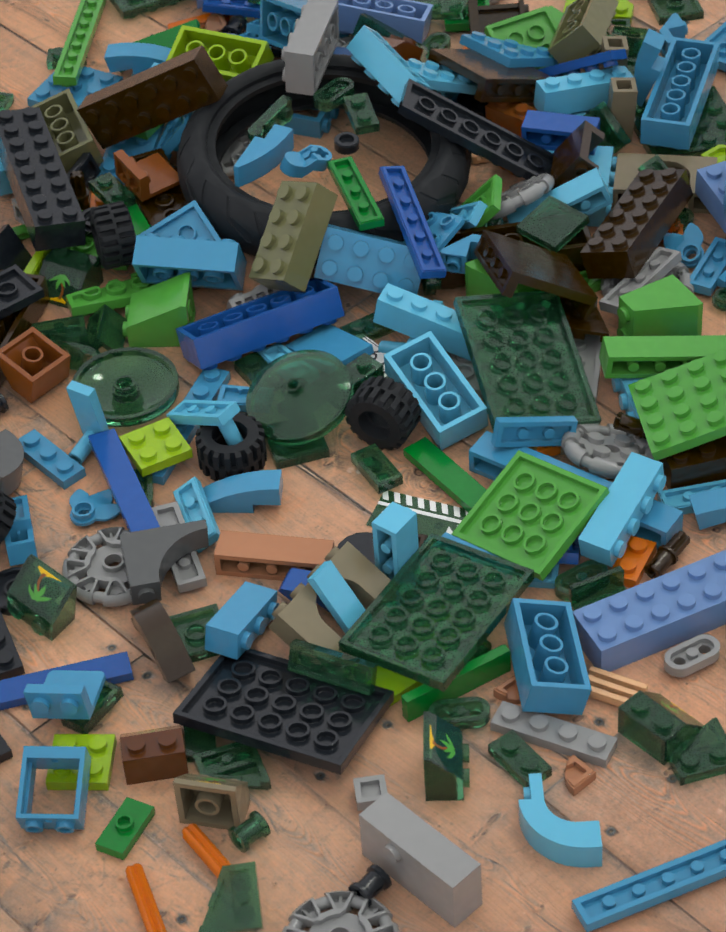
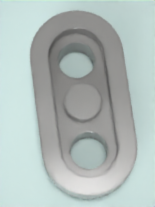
(688, 656)

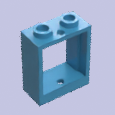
(312, 126)
(52, 758)

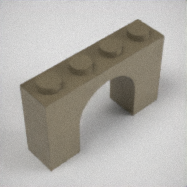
(622, 91)
(627, 170)
(301, 617)

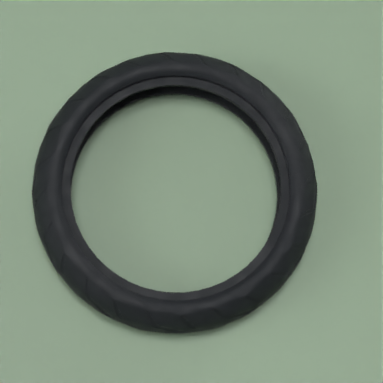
(245, 100)

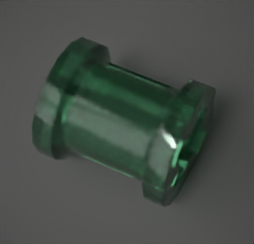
(249, 831)

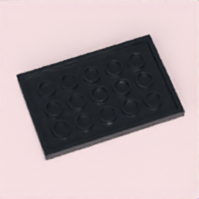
(282, 711)

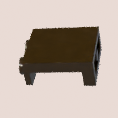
(485, 15)
(572, 154)

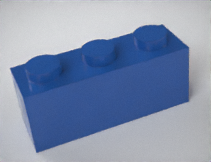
(551, 128)

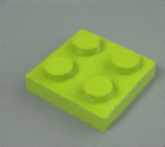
(156, 446)
(102, 753)

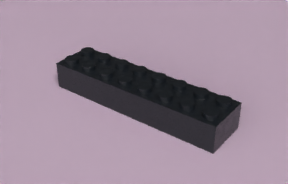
(39, 181)

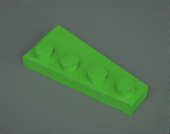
(114, 295)

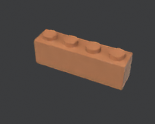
(267, 554)

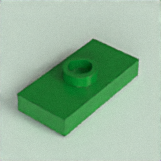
(125, 828)

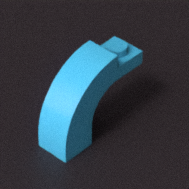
(555, 838)

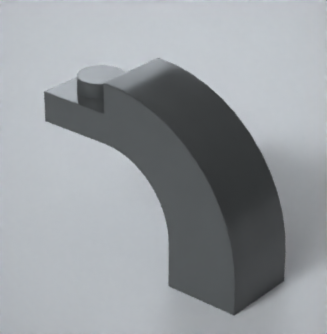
(10, 462)

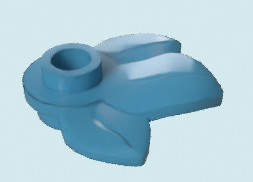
(688, 244)
(92, 508)

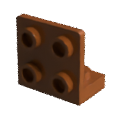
(147, 176)

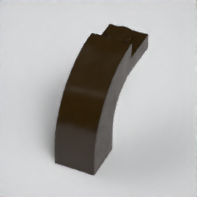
(163, 640)

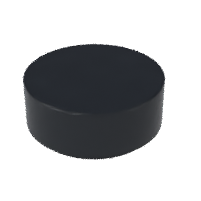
(346, 143)

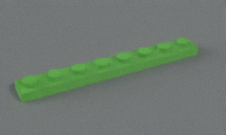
(78, 43)

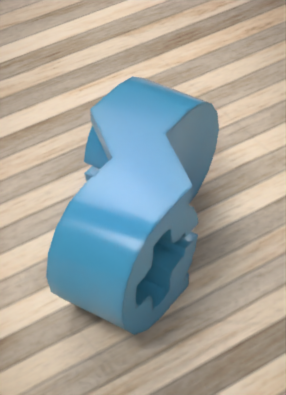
(305, 161)

